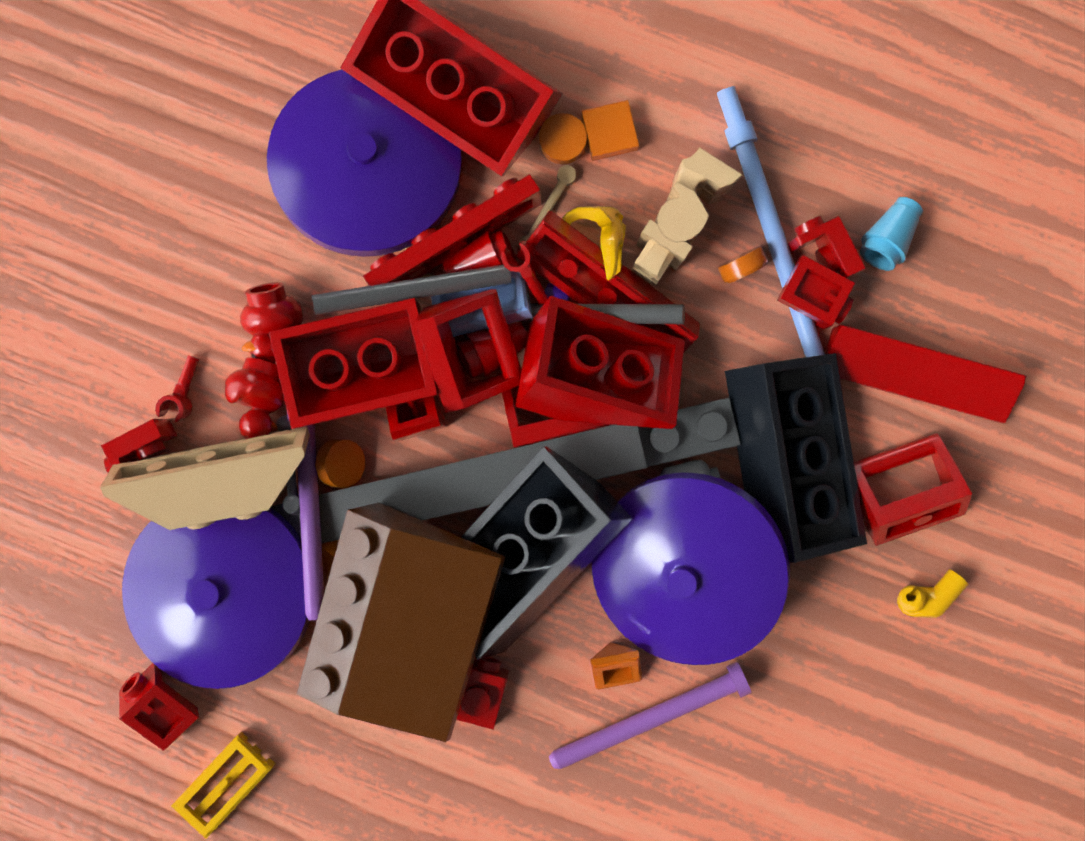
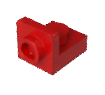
(833, 243)
(817, 293)
(139, 442)
(483, 693)
(155, 708)

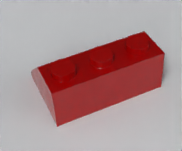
(352, 363)

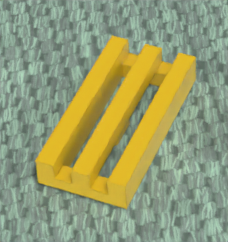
(251, 755)

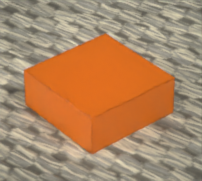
(610, 130)

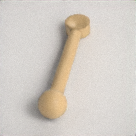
(565, 176)

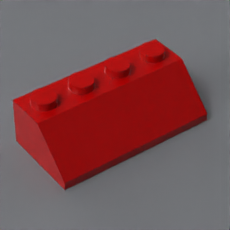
(451, 81)

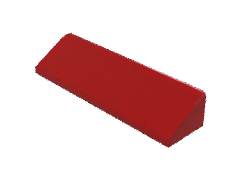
(578, 270)
(925, 374)

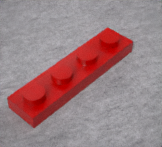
(432, 246)

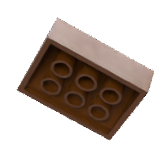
(399, 622)

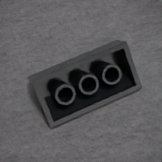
(798, 452)
(549, 531)

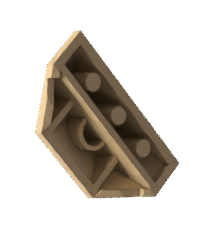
(208, 481)

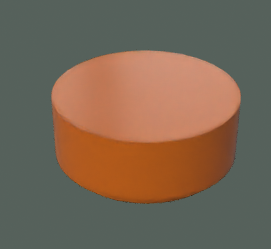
(562, 138)
(743, 265)
(340, 463)

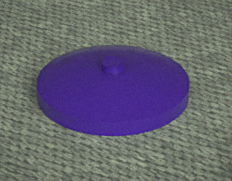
(358, 168)
(693, 570)
(217, 598)

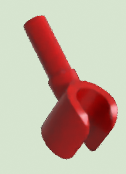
(526, 270)
(180, 392)

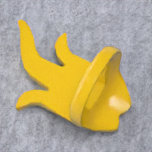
(611, 235)

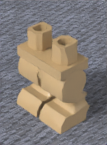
(683, 215)

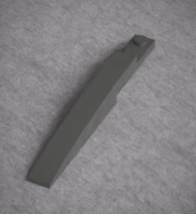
(482, 479)

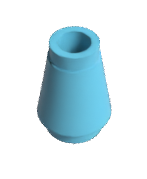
(891, 235)

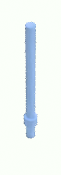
(741, 137)

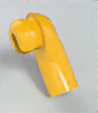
(931, 601)

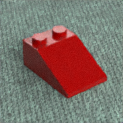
(599, 368)

